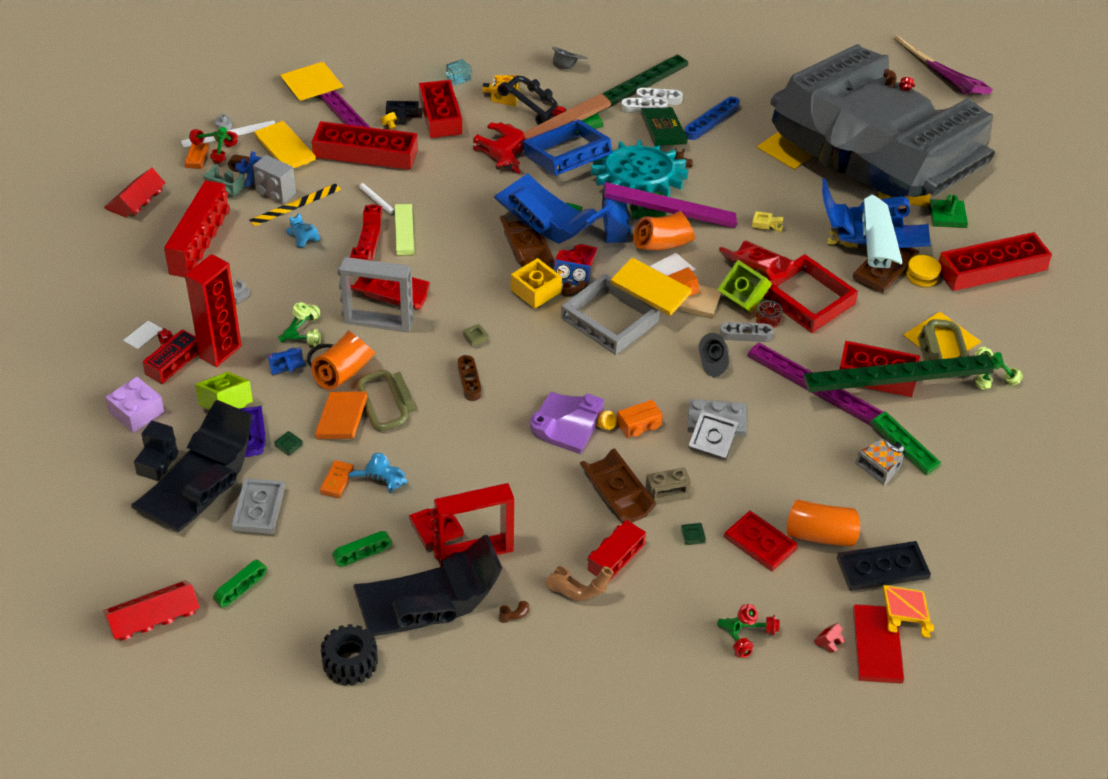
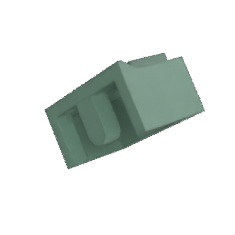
(232, 187)

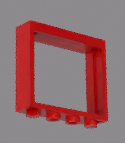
(799, 312)
(470, 501)

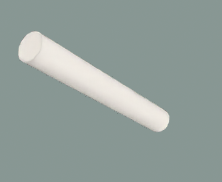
(376, 198)

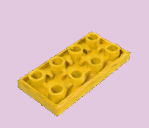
(284, 144)
(651, 286)

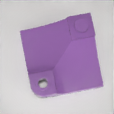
(567, 420)

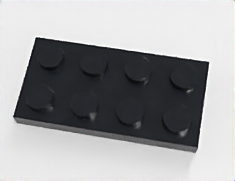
(883, 565)

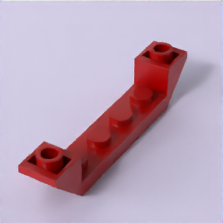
(370, 233)

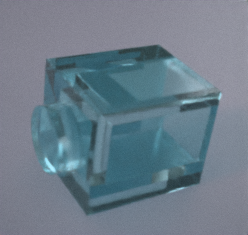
(458, 72)

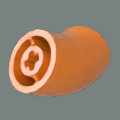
(663, 232)
(341, 361)
(823, 523)

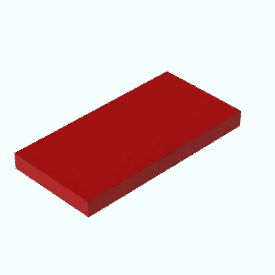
(876, 647)

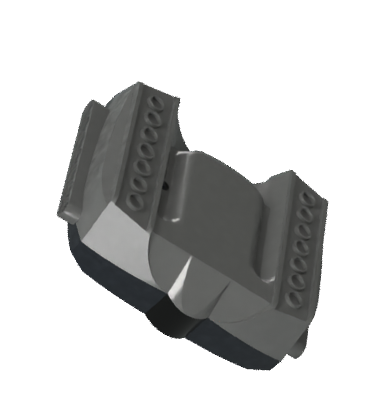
(880, 132)

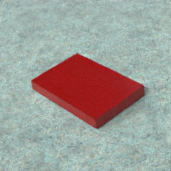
(760, 540)

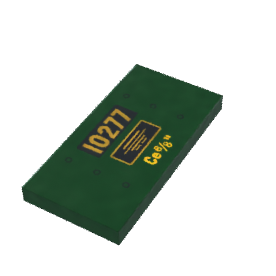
(664, 126)

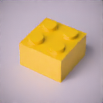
(536, 283)

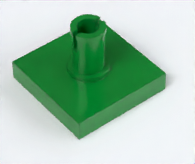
(948, 212)

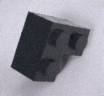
(158, 451)

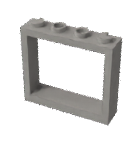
(382, 271)
(596, 331)

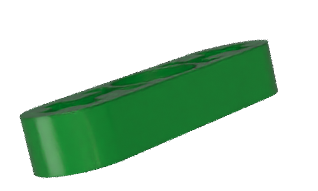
(351, 552)
(239, 583)

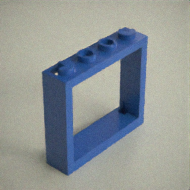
(597, 148)

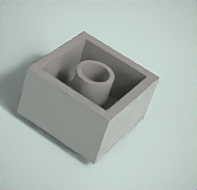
(274, 179)

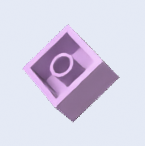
(134, 404)

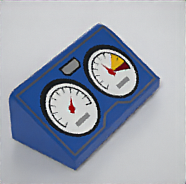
(572, 272)

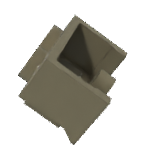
(665, 482)

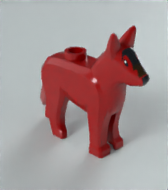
(504, 148)

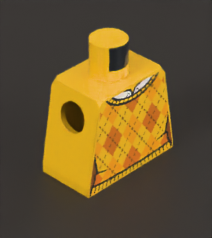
(510, 99)

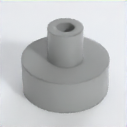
(223, 121)

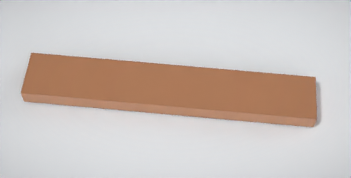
(580, 112)

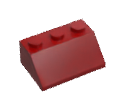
(136, 194)

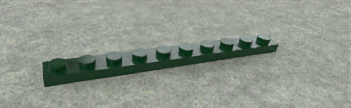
(898, 373)

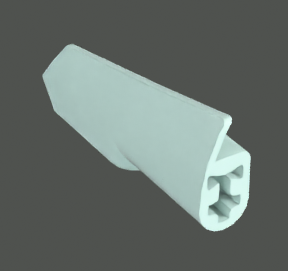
(879, 234)

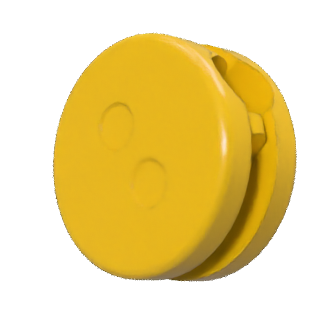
(923, 270)

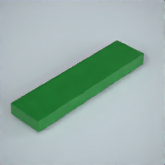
(913, 448)

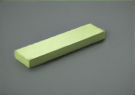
(404, 229)

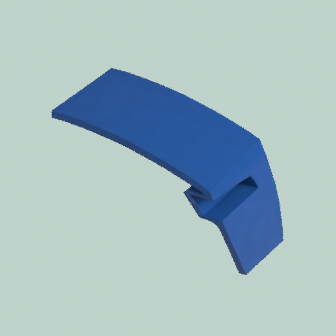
(545, 211)
(851, 225)

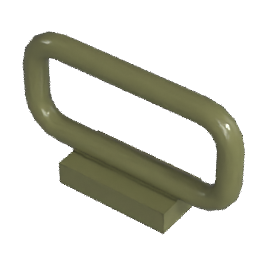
(929, 343)
(400, 394)

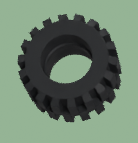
(349, 640)

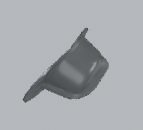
(565, 59)
(714, 354)

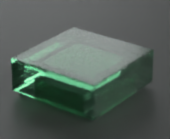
(288, 443)
(693, 533)

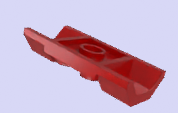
(760, 259)
(390, 290)

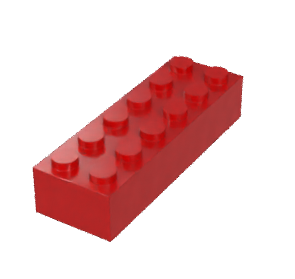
(365, 145)
(196, 228)
(994, 261)
(213, 310)

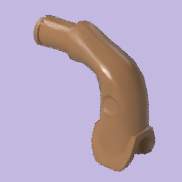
(563, 582)

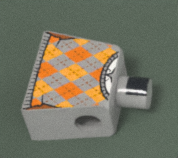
(881, 460)

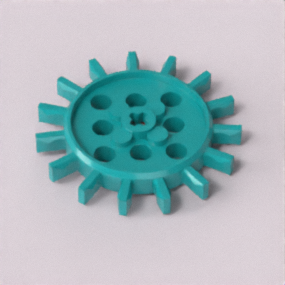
(641, 168)

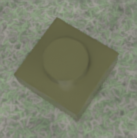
(475, 335)

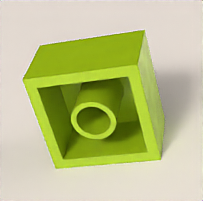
(744, 286)
(225, 388)

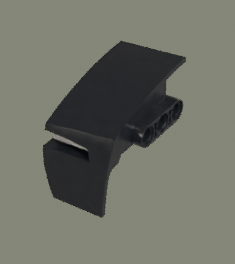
(205, 470)
(431, 595)

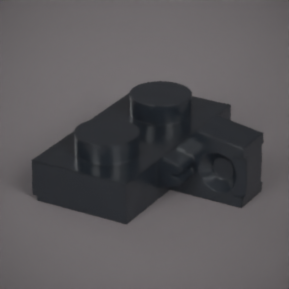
(402, 109)

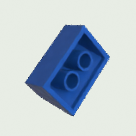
(615, 221)

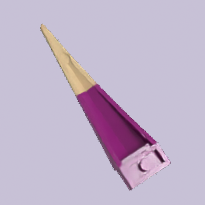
(961, 81)

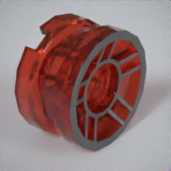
(769, 313)

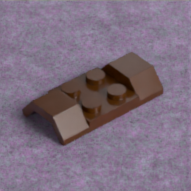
(526, 242)
(619, 487)

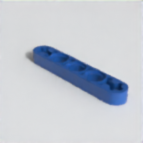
(694, 130)

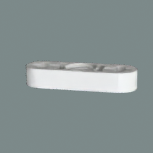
(673, 97)
(634, 105)

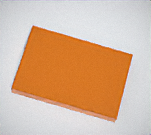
(341, 415)

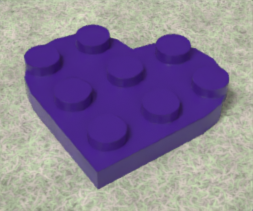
(257, 436)

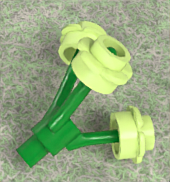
(303, 312)
(1012, 375)

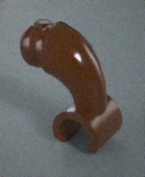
(890, 77)
(680, 155)
(567, 288)
(506, 614)

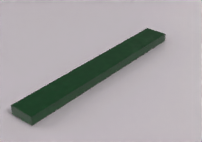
(645, 79)

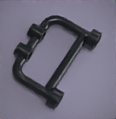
(534, 85)

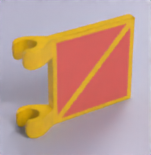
(906, 605)

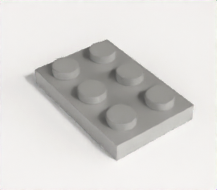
(729, 410)
(258, 506)

